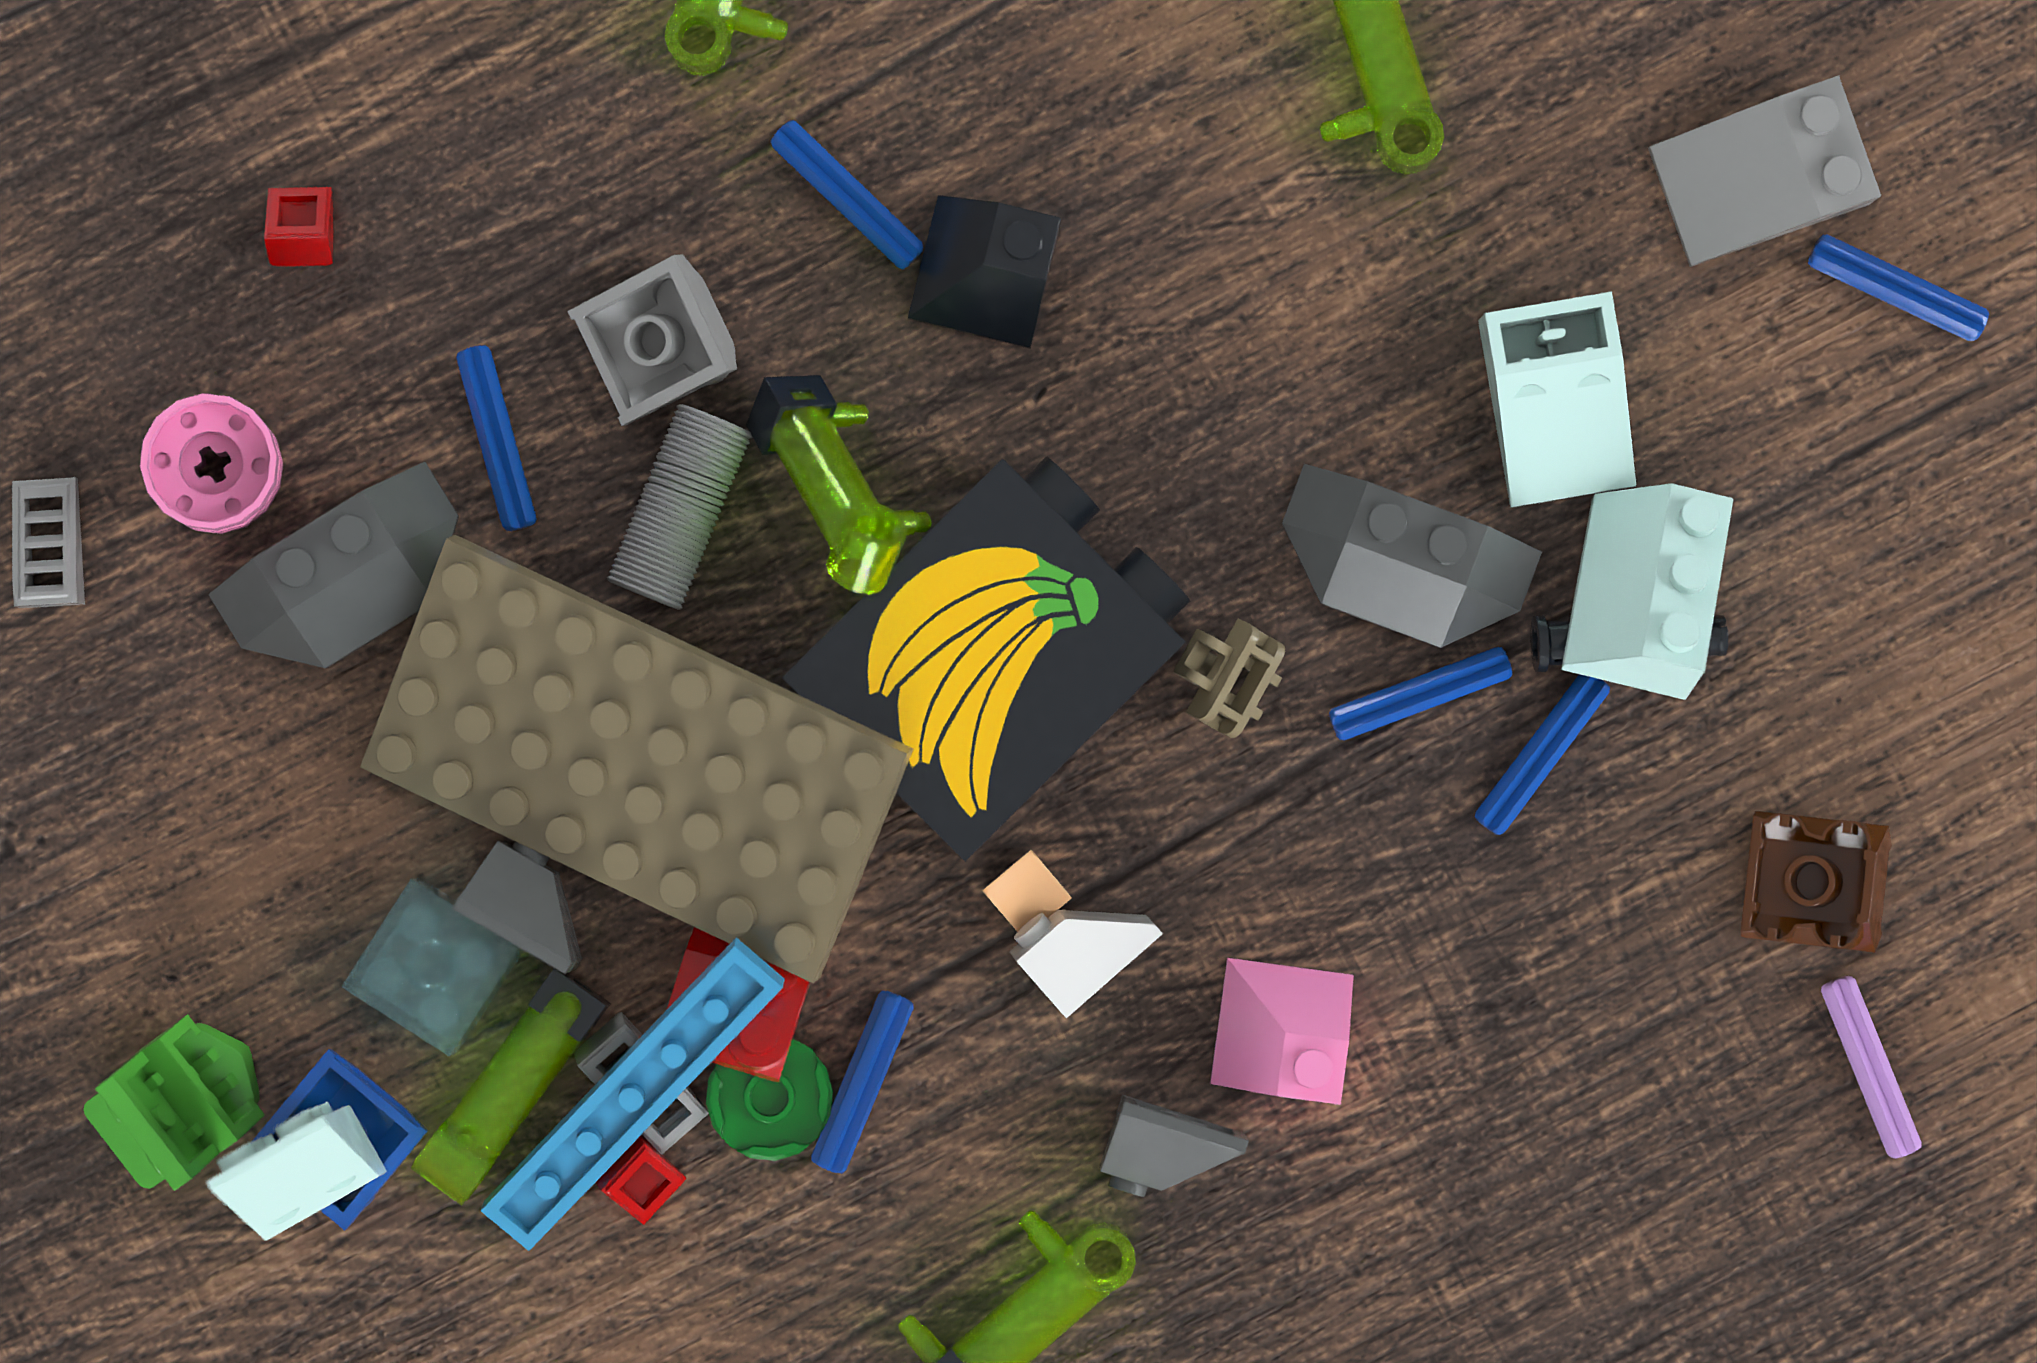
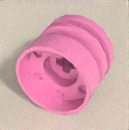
(175, 454)

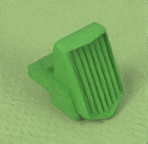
(177, 1103)

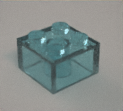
(432, 967)

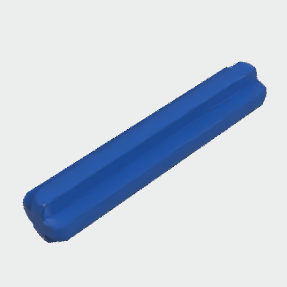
(847, 194)
(1898, 288)
(496, 438)
(1420, 693)
(1541, 753)
(862, 1082)

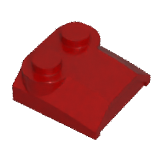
(767, 1038)

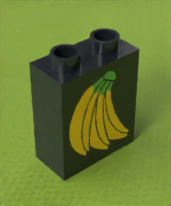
(995, 649)

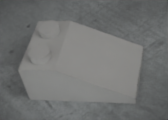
(1765, 171)

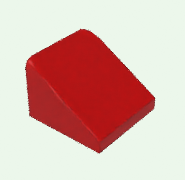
(299, 226)
(641, 1180)

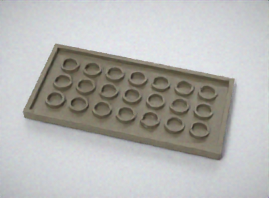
(635, 758)

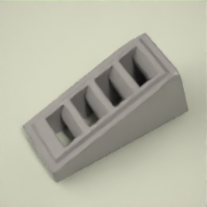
(72, 590)
(605, 1042)

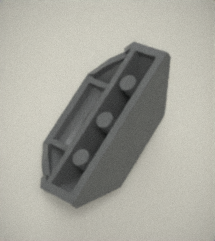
(1404, 559)
(342, 573)

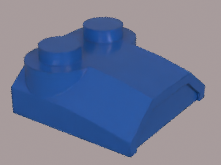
(385, 1121)

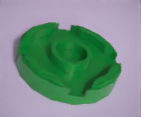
(749, 1108)

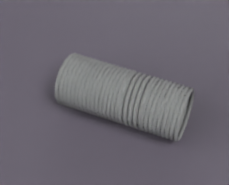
(668, 525)

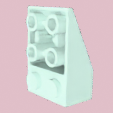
(1559, 398)
(310, 1167)

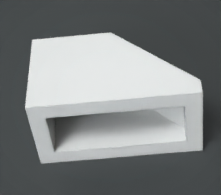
(1080, 951)

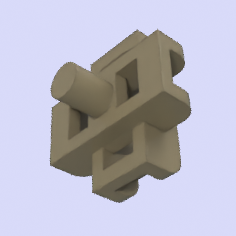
(1219, 673)

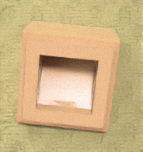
(1026, 891)

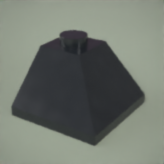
(985, 269)

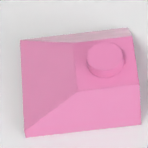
(1283, 1031)

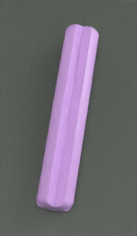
(1871, 1067)

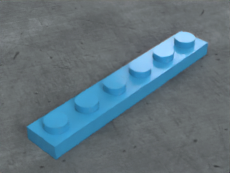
(633, 1094)

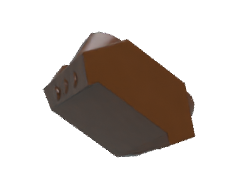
(1816, 881)

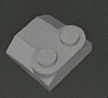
(656, 338)

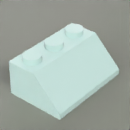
(1648, 587)

